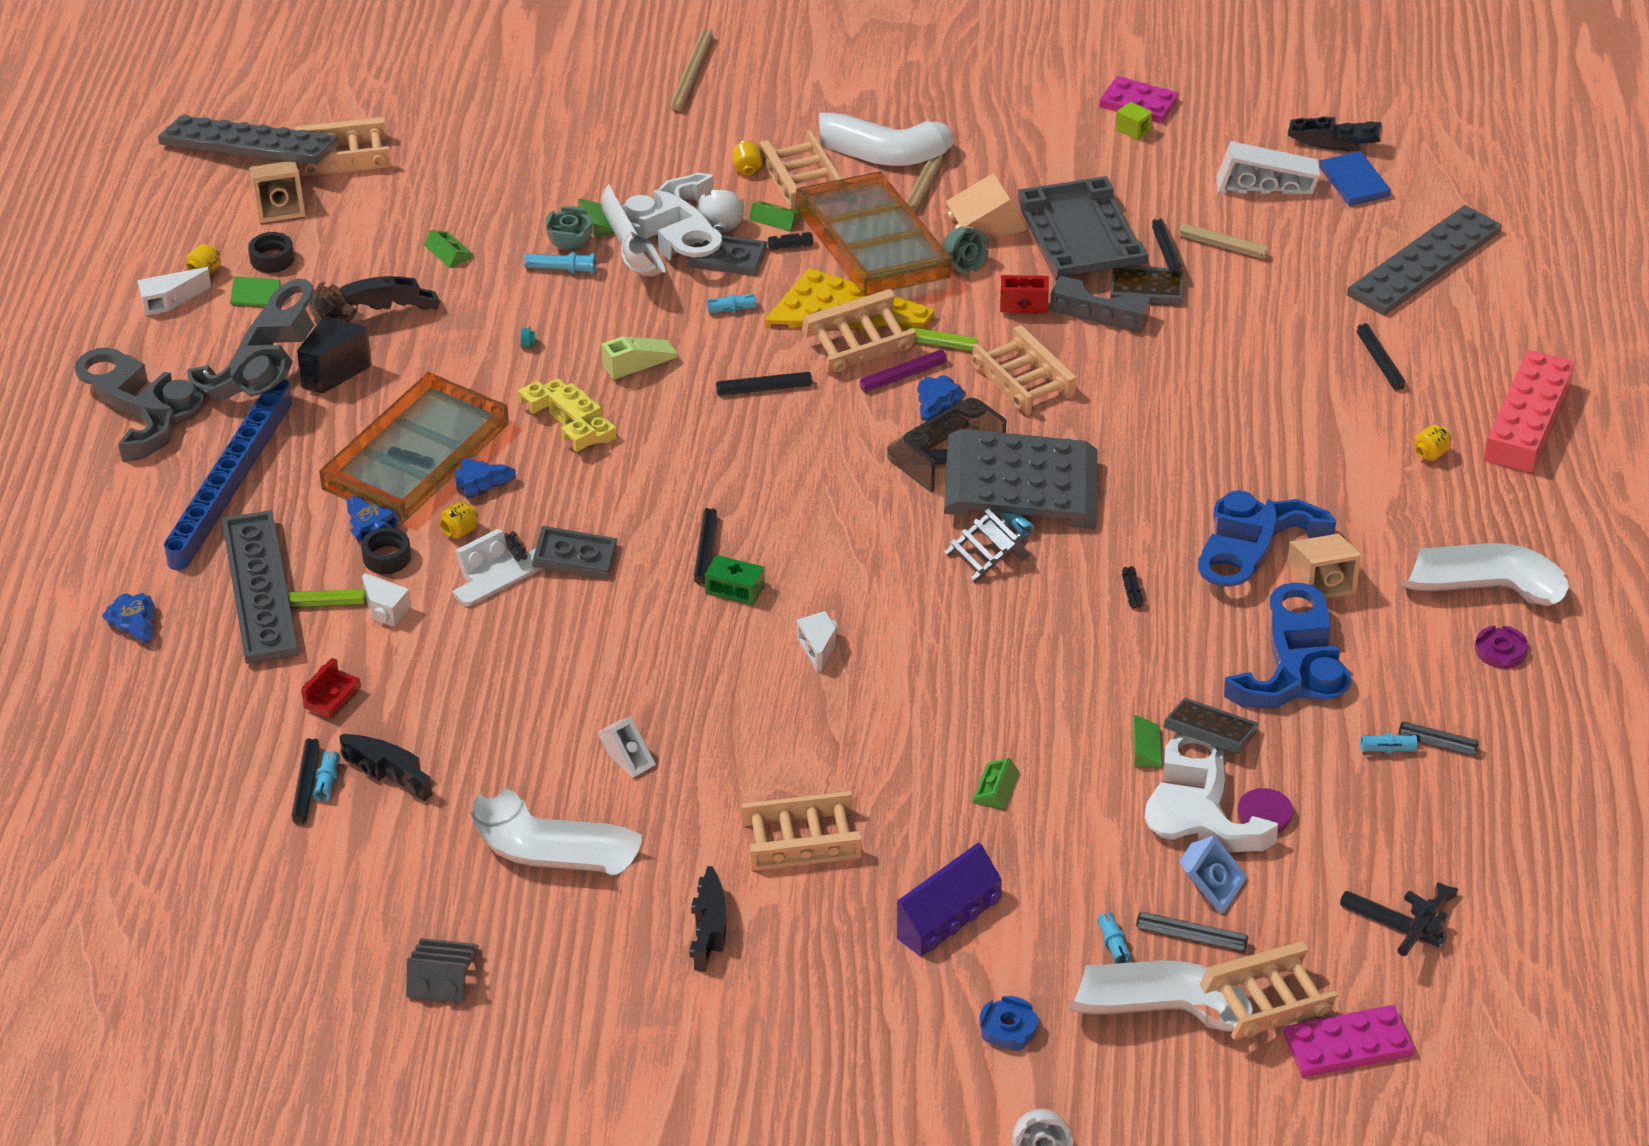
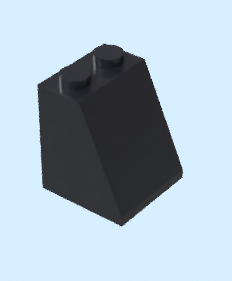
(333, 354)

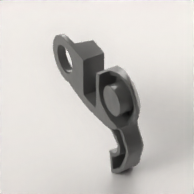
(258, 362)
(158, 405)

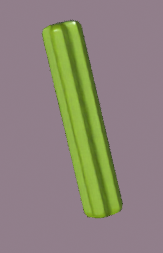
(944, 339)
(326, 598)

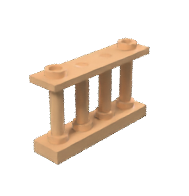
(350, 134)
(779, 169)
(860, 311)
(1033, 354)
(805, 850)
(1268, 965)

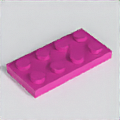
(1348, 1041)

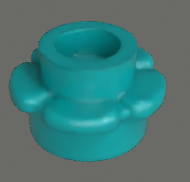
(527, 337)

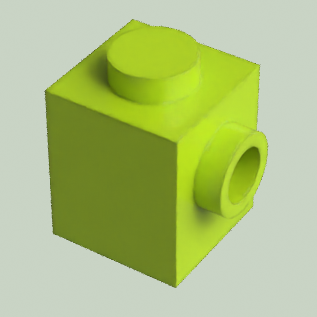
(1133, 120)

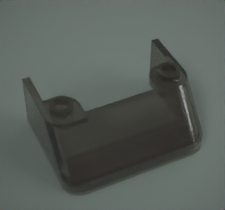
(907, 449)

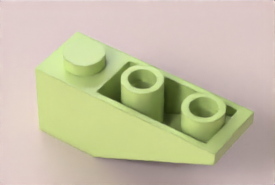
(634, 354)

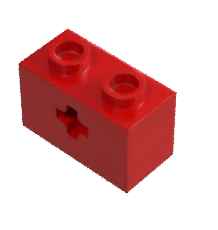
(1024, 294)

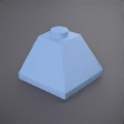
(1213, 871)

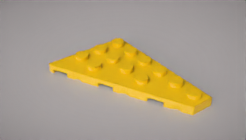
(821, 291)

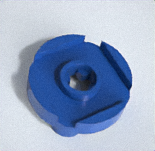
(1008, 1036)

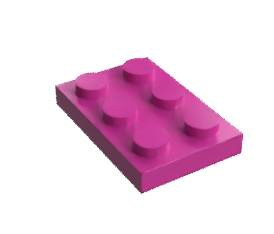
(1150, 97)

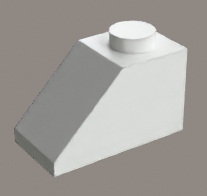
(386, 600)
(817, 638)
(626, 746)

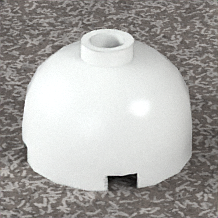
(722, 210)
(1041, 1128)

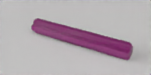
(903, 370)

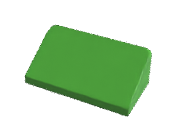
(774, 215)
(600, 225)
(447, 248)
(253, 291)
(1146, 743)
(996, 784)

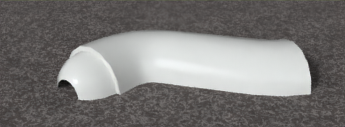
(881, 143)
(632, 244)
(1489, 566)
(551, 843)
(1153, 988)

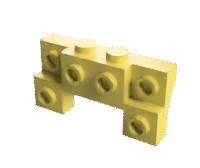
(573, 409)

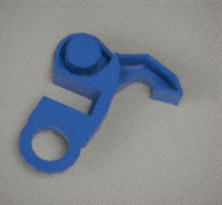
(1247, 530)
(1302, 656)

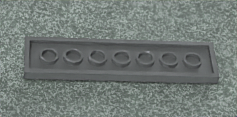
(249, 139)
(1424, 260)
(259, 587)

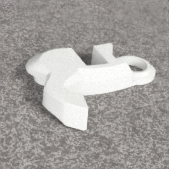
(675, 219)
(1190, 810)

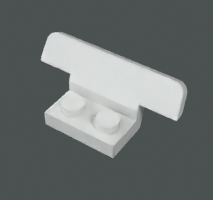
(489, 568)

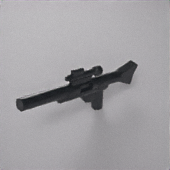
(1425, 916)

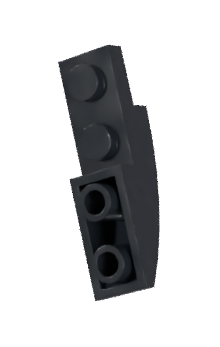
(1327, 134)
(382, 291)
(386, 759)
(710, 919)

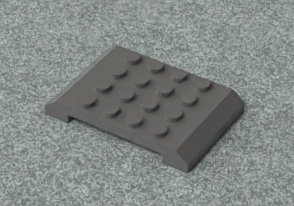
(1080, 227)
(1021, 476)

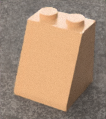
(277, 191)
(986, 209)
(1326, 563)

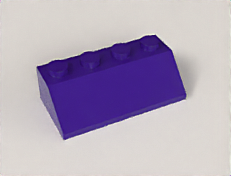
(948, 900)

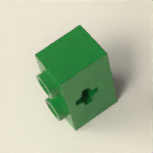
(734, 580)

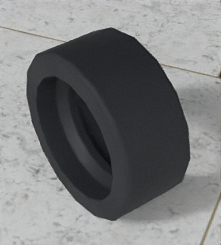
(271, 241)
(386, 563)

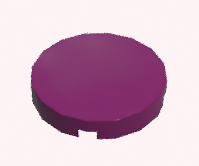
(1501, 647)
(1267, 805)

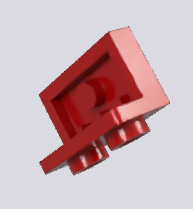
(329, 689)

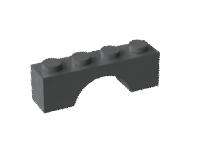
(1125, 311)

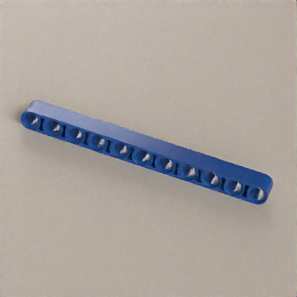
(226, 476)

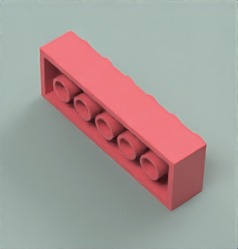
(1529, 411)

